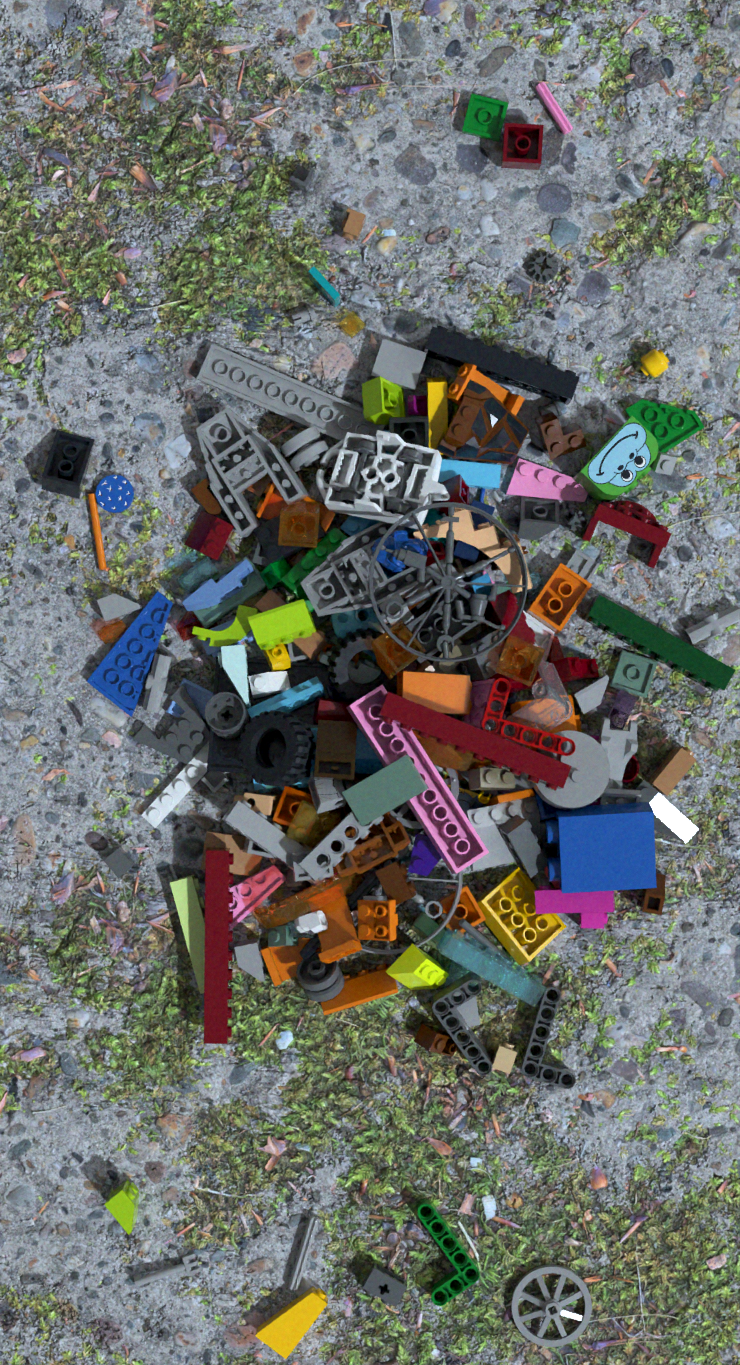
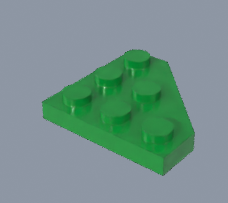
(665, 422)

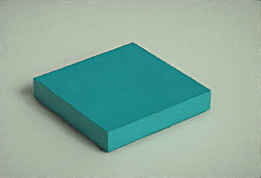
(324, 286)

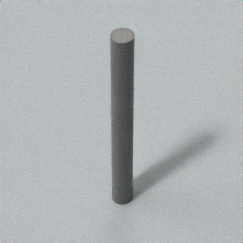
(481, 938)

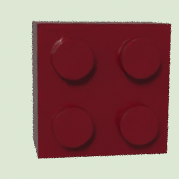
(522, 146)

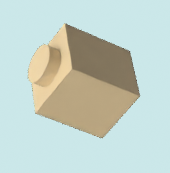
(504, 1057)

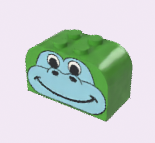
(619, 462)

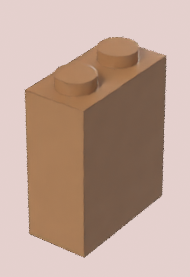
(672, 770)

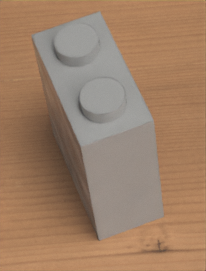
(398, 364)

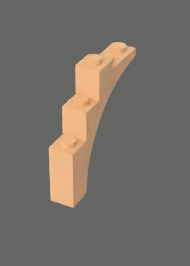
(483, 538)

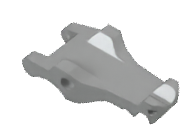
(619, 748)

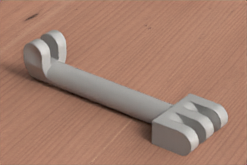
(186, 1265)

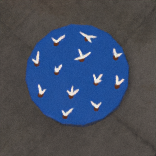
(114, 493)

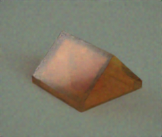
(520, 660)

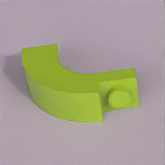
(235, 633)

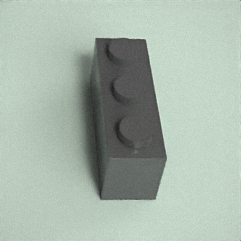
(524, 845)

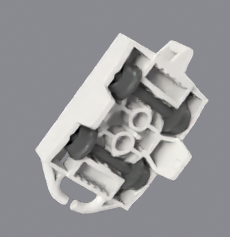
(361, 455)

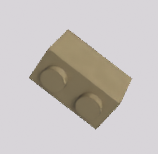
(491, 779)

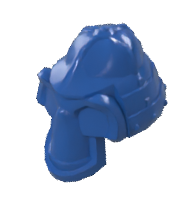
(396, 541)

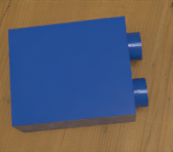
(603, 848)

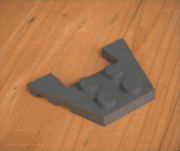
(185, 736)

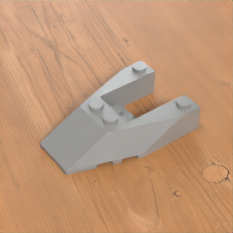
(237, 459)
(342, 578)

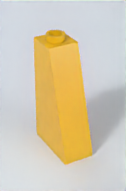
(437, 409)
(291, 1323)

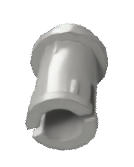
(305, 315)

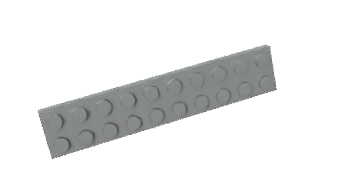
(283, 395)

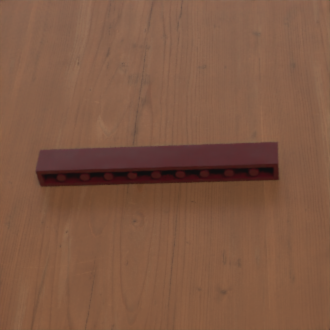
(474, 741)
(217, 945)

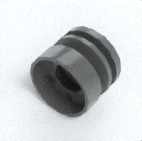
(219, 707)

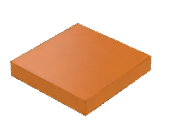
(509, 797)

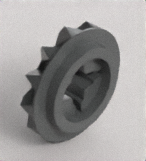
(547, 274)

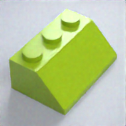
(282, 624)

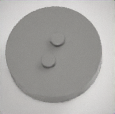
(586, 777)

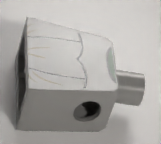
(327, 793)

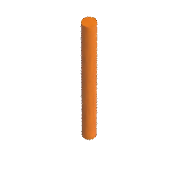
(97, 531)

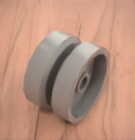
(305, 448)

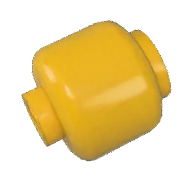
(654, 363)

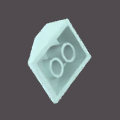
(235, 665)

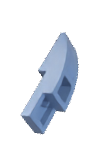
(215, 593)

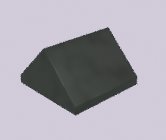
(411, 429)

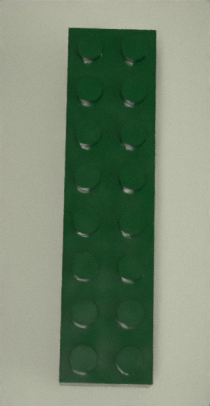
(659, 643)

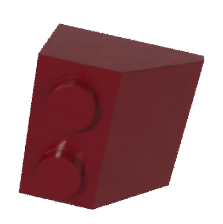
(210, 535)

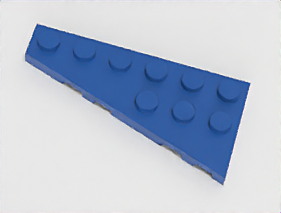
(127, 664)

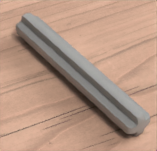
(303, 1252)

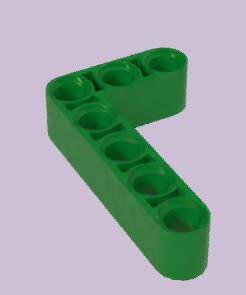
(450, 1250)

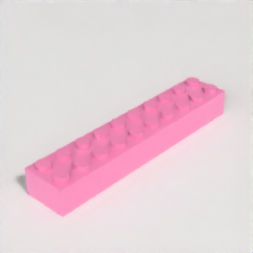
(433, 808)

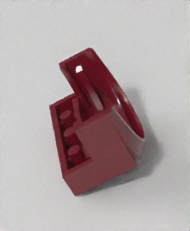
(619, 516)

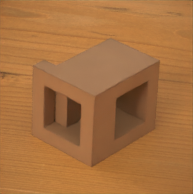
(352, 225)

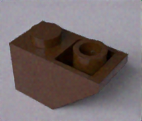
(653, 898)
(435, 1040)

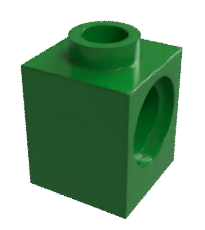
(274, 572)

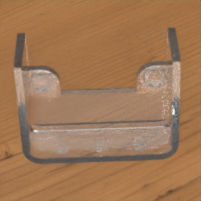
(546, 711)

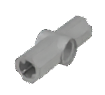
(713, 624)
(157, 683)

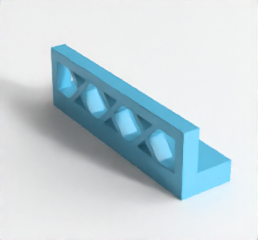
(291, 699)

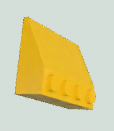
(513, 917)

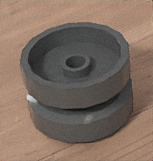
(320, 979)

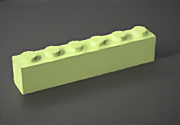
(192, 920)

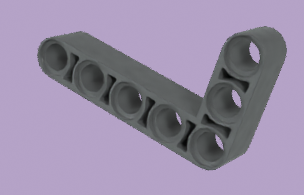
(459, 1024)
(541, 1040)

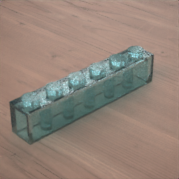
(491, 967)

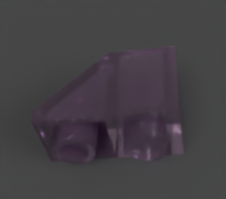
(620, 709)

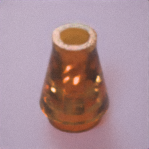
(112, 631)

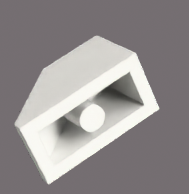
(269, 683)

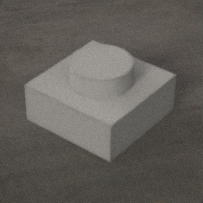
(664, 463)

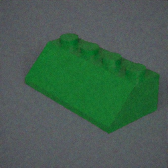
(309, 562)

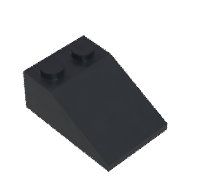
(67, 464)
(268, 537)

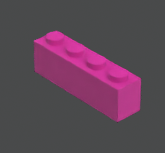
(551, 900)

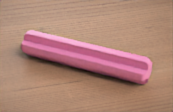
(554, 108)

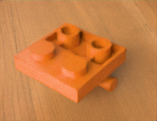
(377, 920)

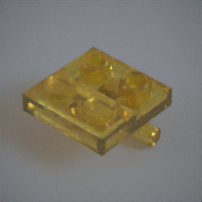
(310, 826)

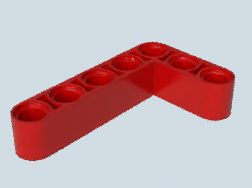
(519, 729)

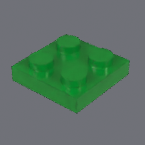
(485, 117)

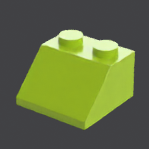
(382, 401)
(124, 1205)

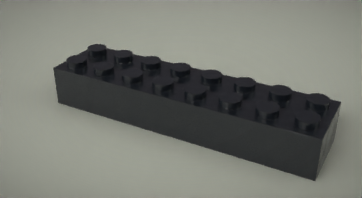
(501, 365)

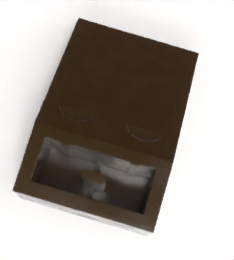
(335, 750)

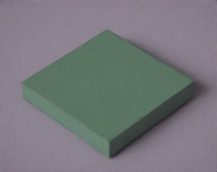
(633, 673)

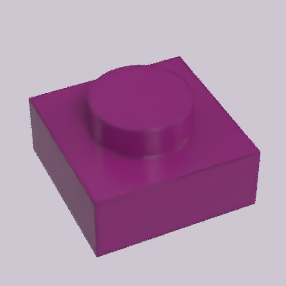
(417, 405)

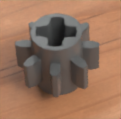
(575, 520)

